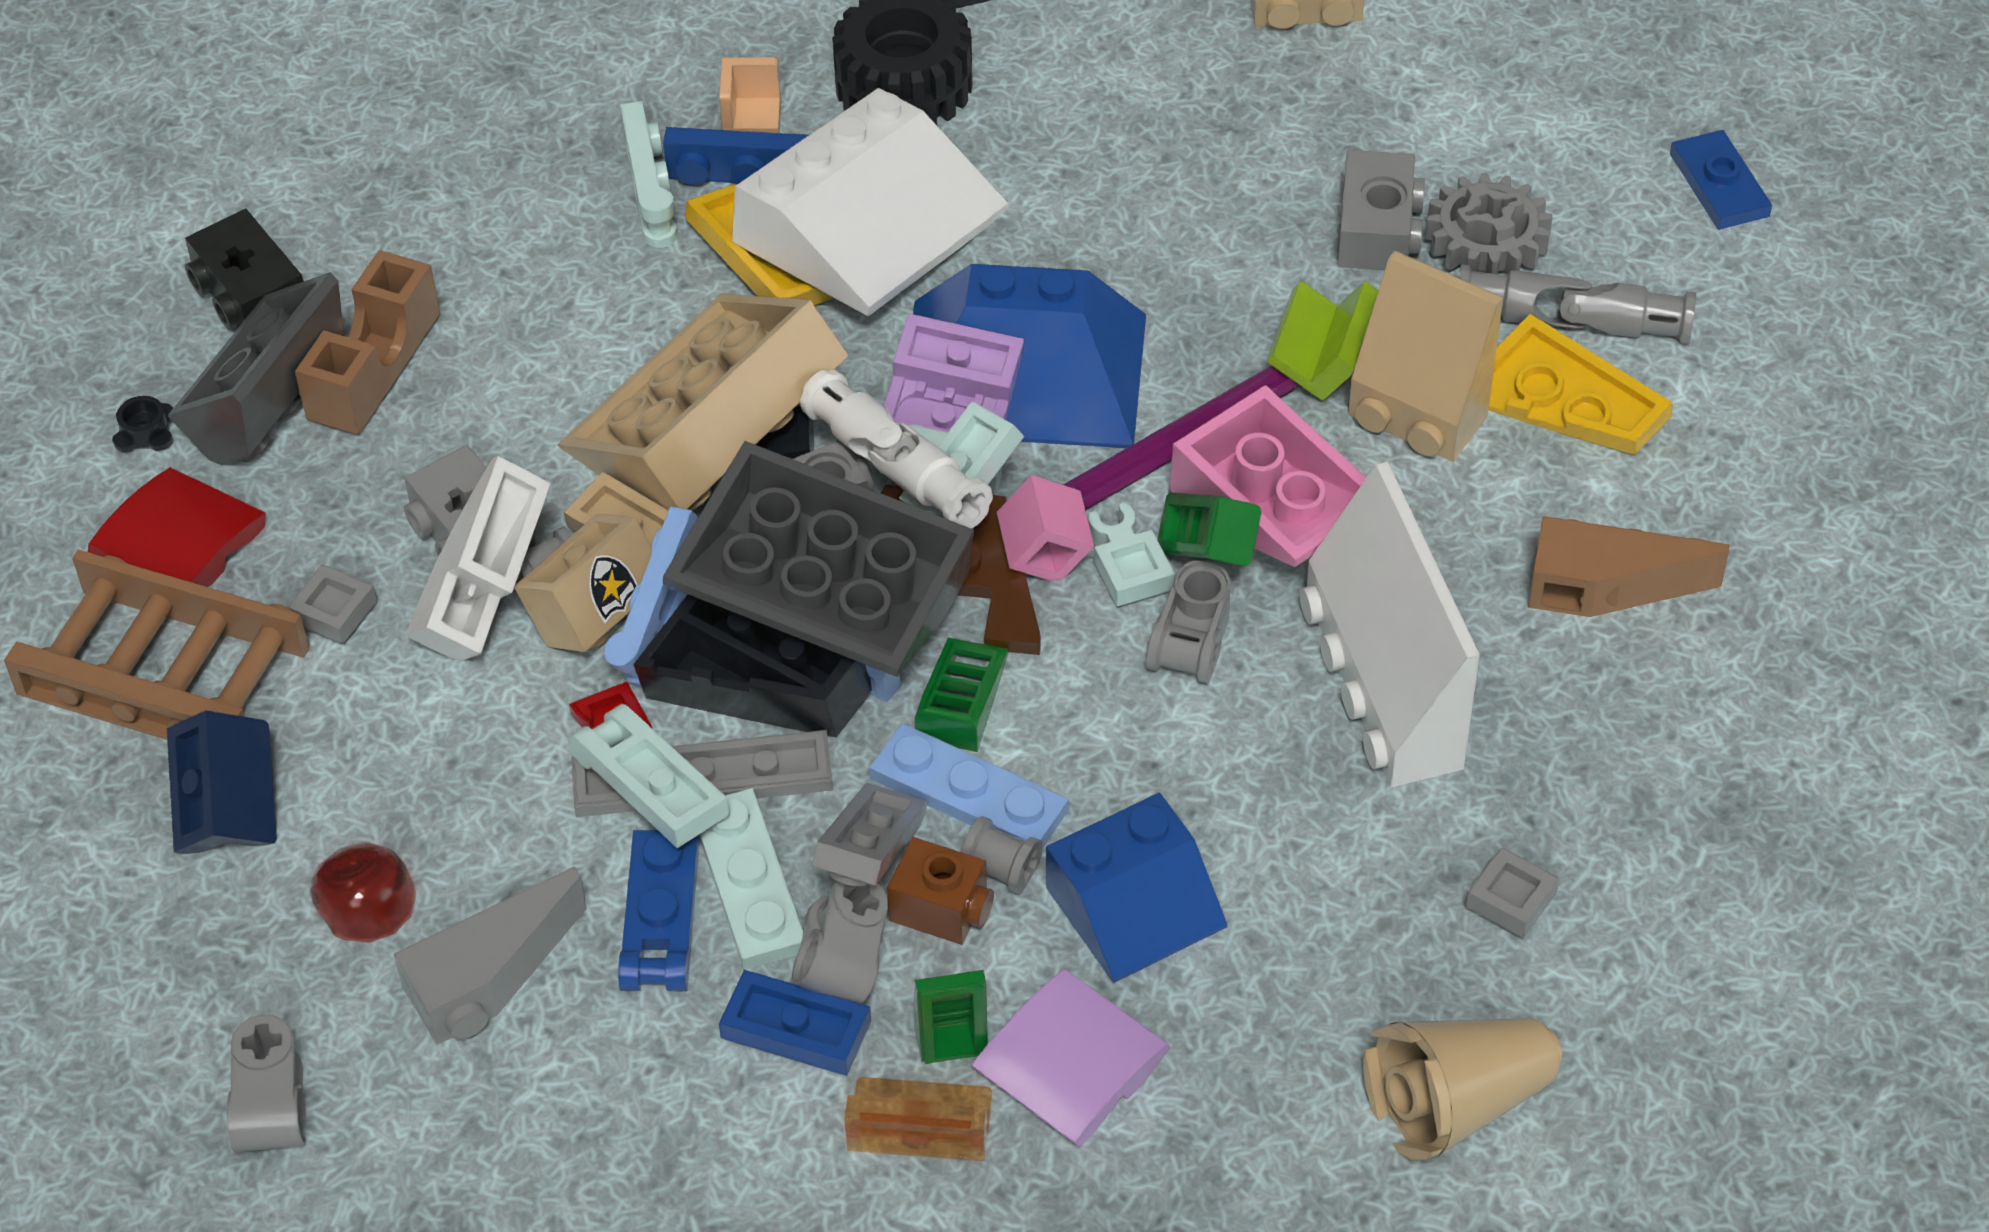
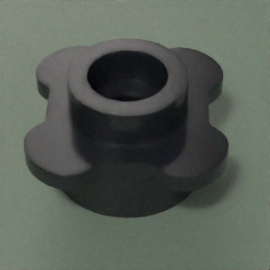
(139, 412)

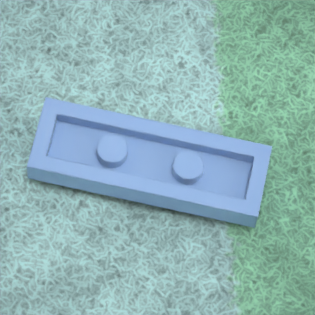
(967, 785)

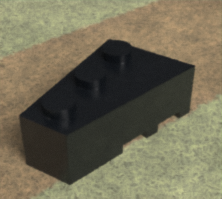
(749, 671)

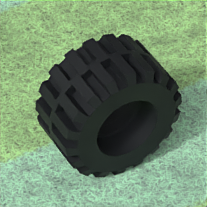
(905, 49)

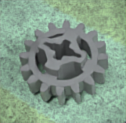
(1488, 225)

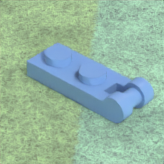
(651, 600)

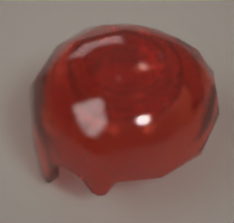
(363, 892)

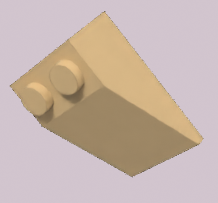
(1426, 358)

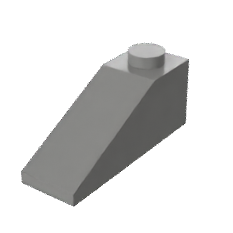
(481, 963)

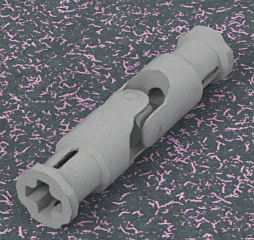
(1607, 307)

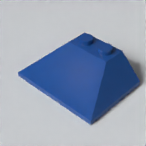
(1078, 351)

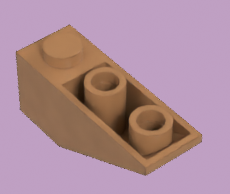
(1610, 569)

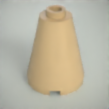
(1455, 1076)

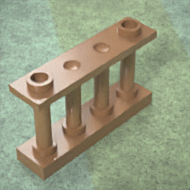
(135, 703)

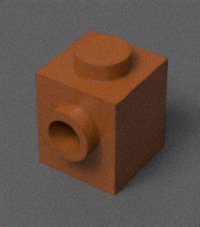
(939, 891)

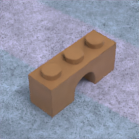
(350, 375)

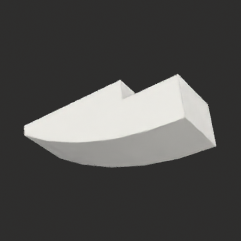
(479, 561)

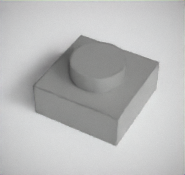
(333, 603)
(1512, 892)

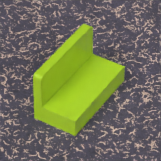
(1321, 340)

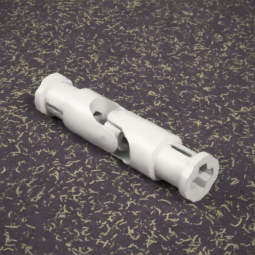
(896, 449)

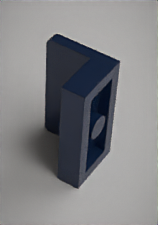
(220, 782)

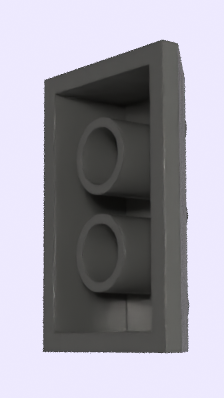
(254, 373)

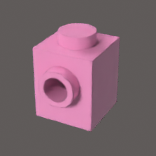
(1045, 529)

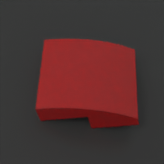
(178, 528)

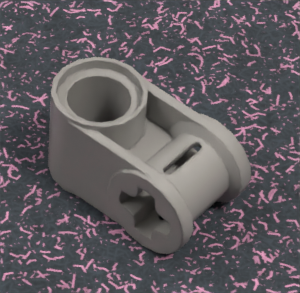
(1189, 629)
(842, 942)
(265, 1091)

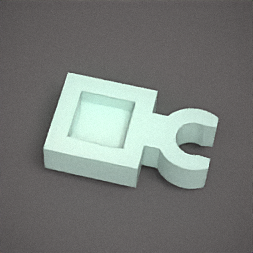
(1129, 562)

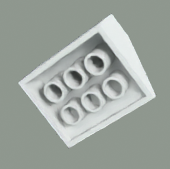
(865, 203)
(1393, 635)

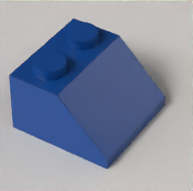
(1134, 887)

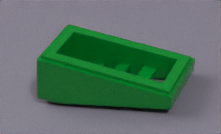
(1209, 528)
(956, 727)
(951, 1016)

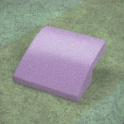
(946, 368)
(1070, 1056)

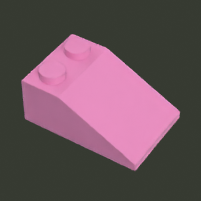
(1273, 460)

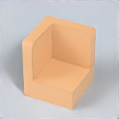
(750, 94)

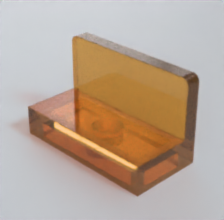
(918, 1118)

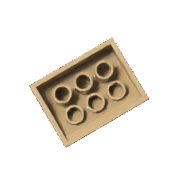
(705, 394)

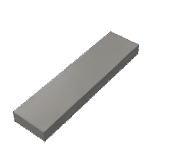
(767, 764)

